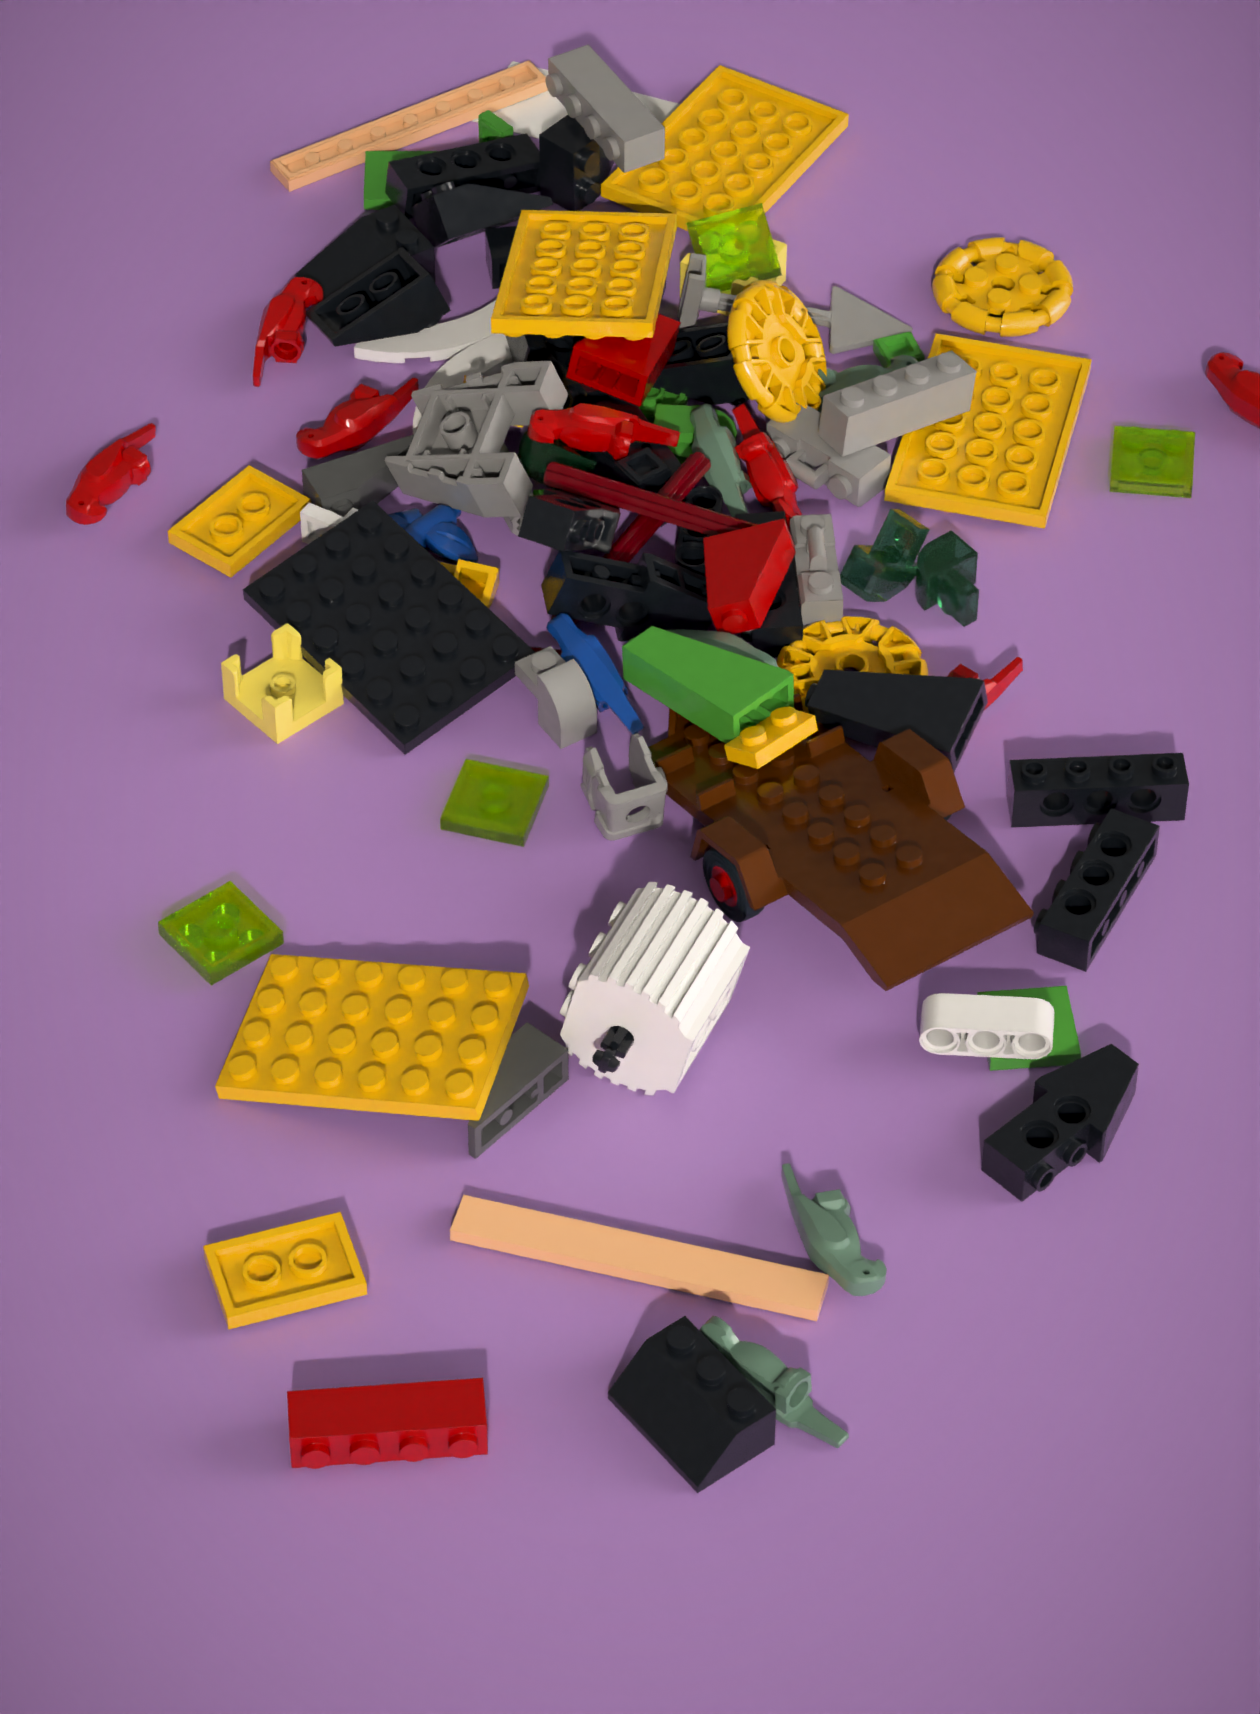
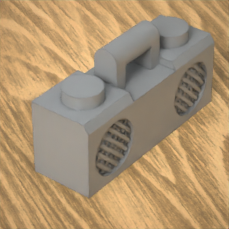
(816, 463)
(816, 568)

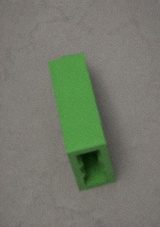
(706, 683)

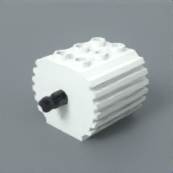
(652, 989)

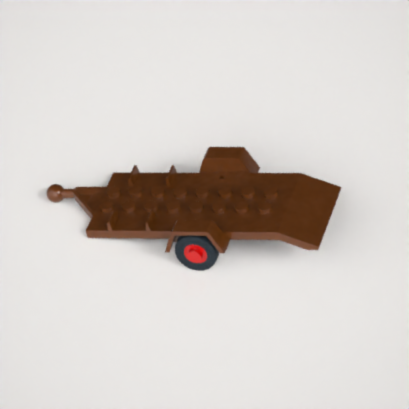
(846, 841)

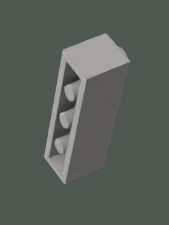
(606, 108)
(896, 403)

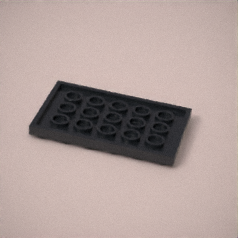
(395, 621)

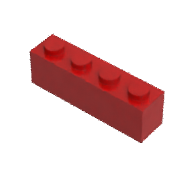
(387, 1423)

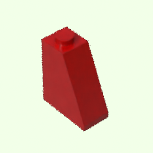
(622, 365)
(746, 573)

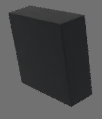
(642, 470)

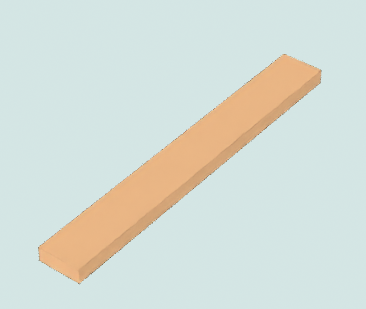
(408, 125)
(640, 1257)

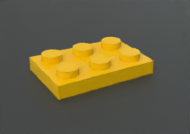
(238, 521)
(284, 1270)

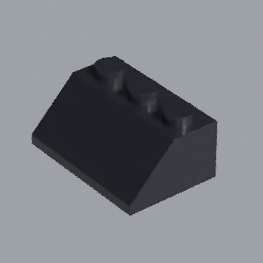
(693, 1405)

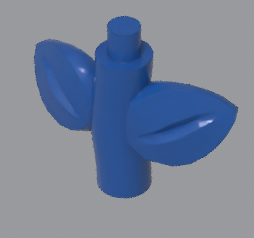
(438, 532)

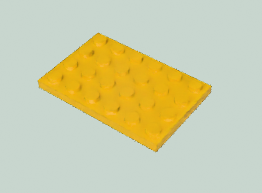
(729, 149)
(585, 274)
(1008, 448)
(373, 1036)

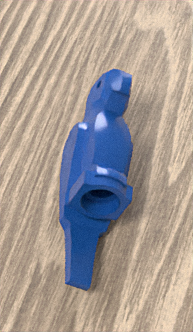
(598, 668)

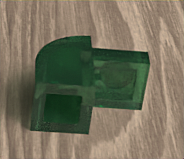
(537, 455)
(889, 564)
(947, 577)

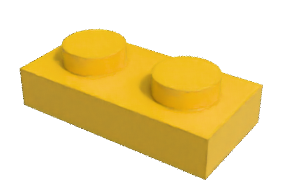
(770, 737)

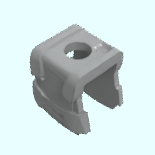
(613, 808)

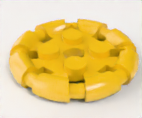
(980, 290)
(777, 350)
(849, 645)

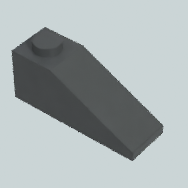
(353, 478)
(527, 1076)

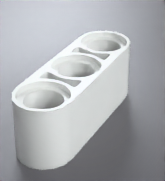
(987, 1026)

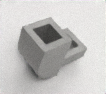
(563, 695)

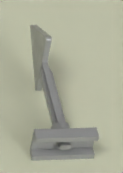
(850, 319)

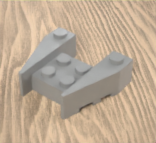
(461, 435)

